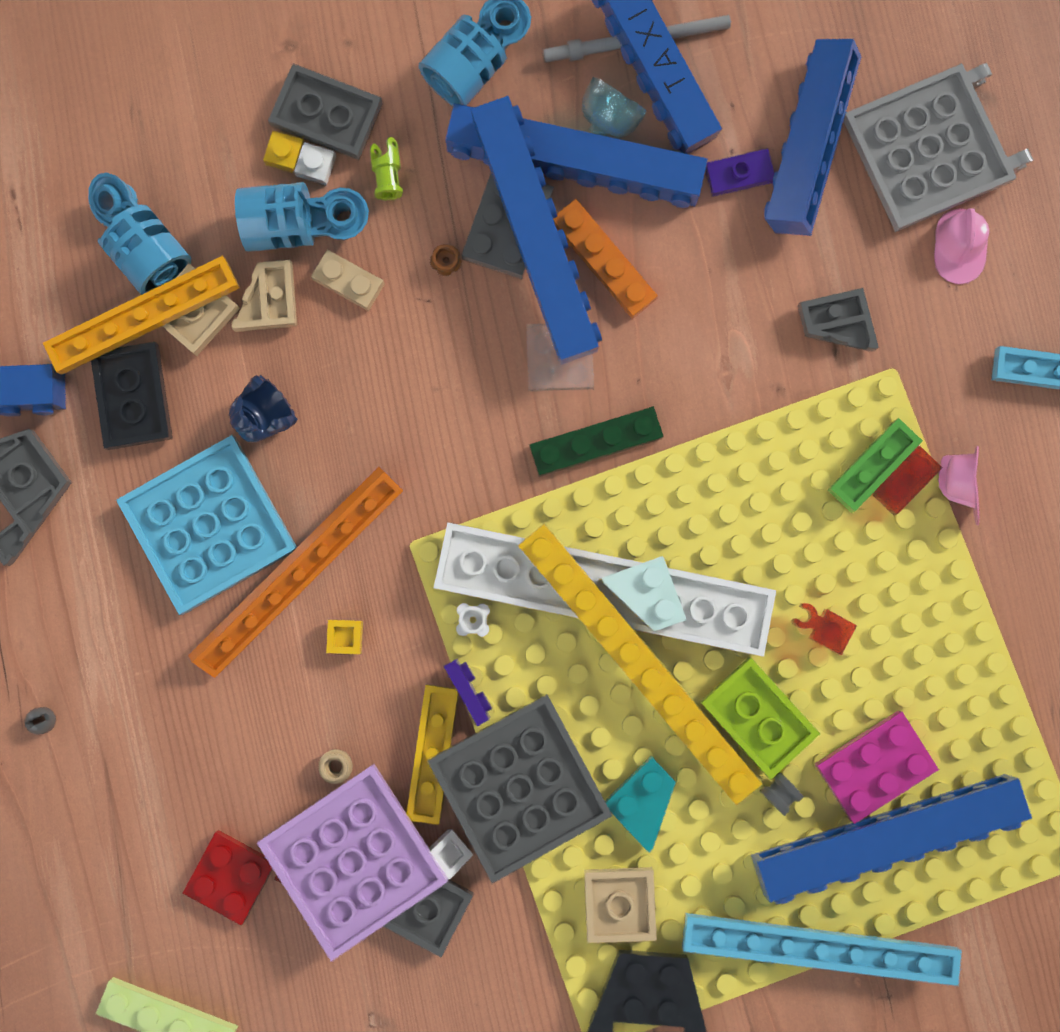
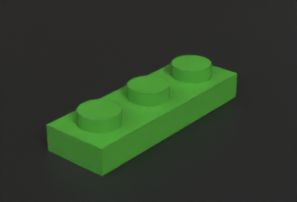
(875, 465)

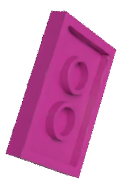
(876, 766)

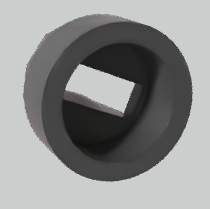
(43, 727)

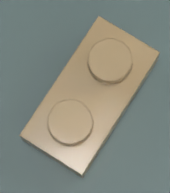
(348, 280)

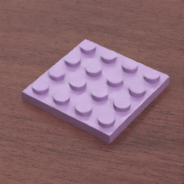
(352, 862)

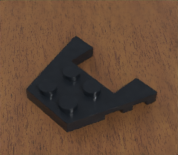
(649, 991)

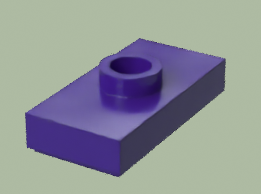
(740, 172)

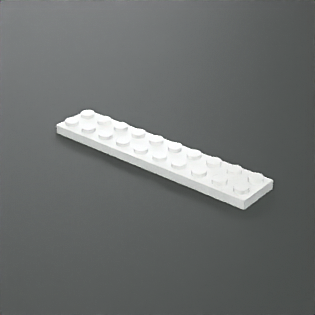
(496, 569)

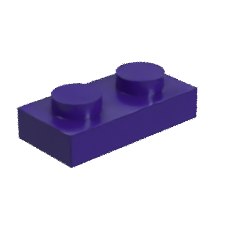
(477, 704)

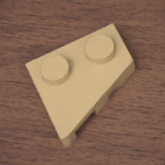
(269, 298)

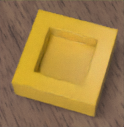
(283, 151)
(344, 637)

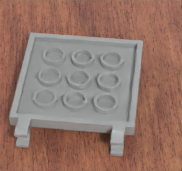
(931, 146)

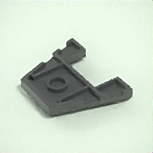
(28, 489)

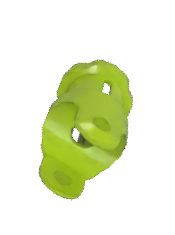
(386, 171)

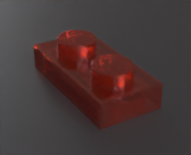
(907, 481)

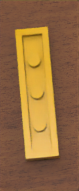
(433, 737)

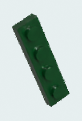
(596, 441)

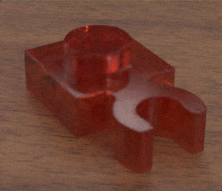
(828, 629)

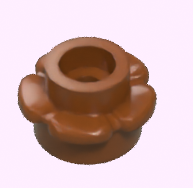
(445, 251)

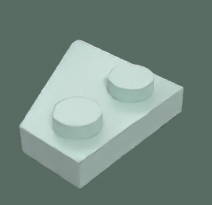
(648, 593)

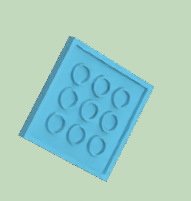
(206, 525)

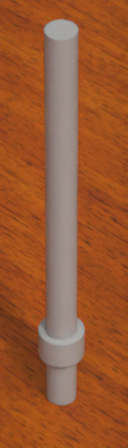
(576, 49)

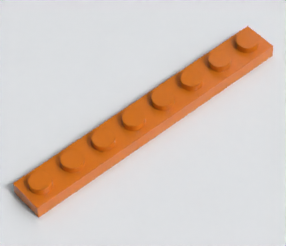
(295, 573)

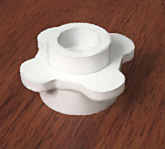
(479, 612)

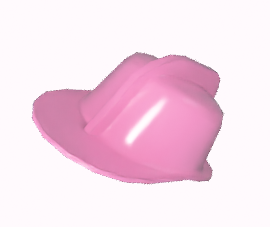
(961, 245)
(959, 480)

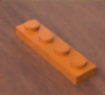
(604, 259)

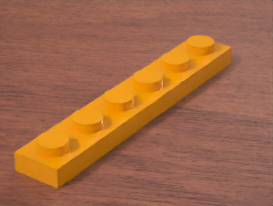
(141, 315)

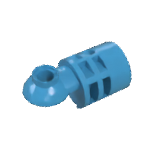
(473, 51)
(289, 218)
(134, 235)

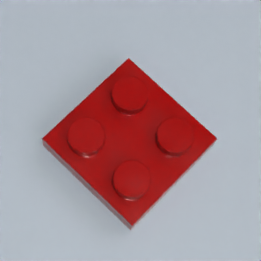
(229, 877)

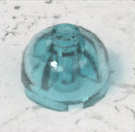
(610, 111)

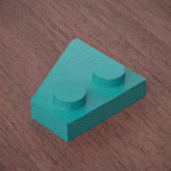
(643, 802)

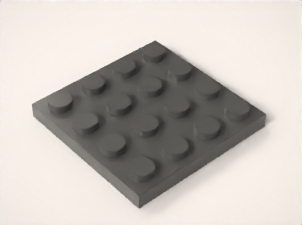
(519, 788)

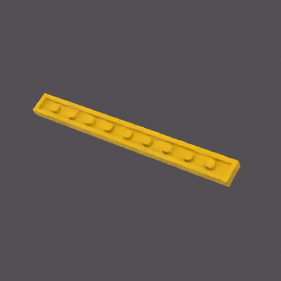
(640, 664)

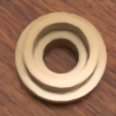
(325, 768)

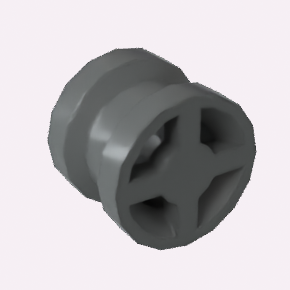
(781, 793)

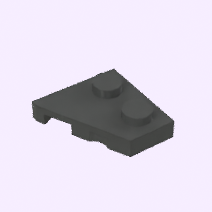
(840, 320)

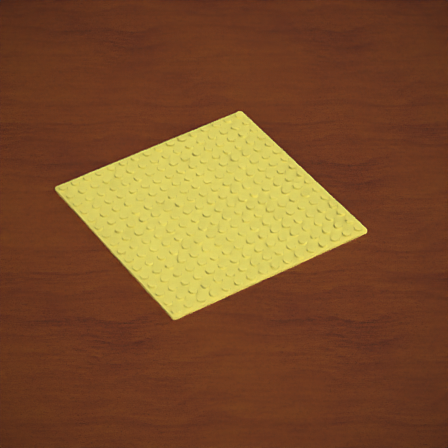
(925, 643)

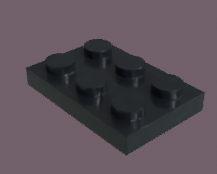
(131, 396)

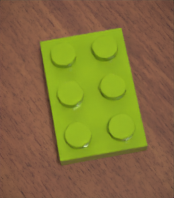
(760, 718)

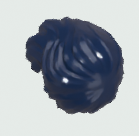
(260, 411)

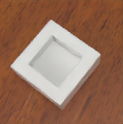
(315, 163)
(450, 853)

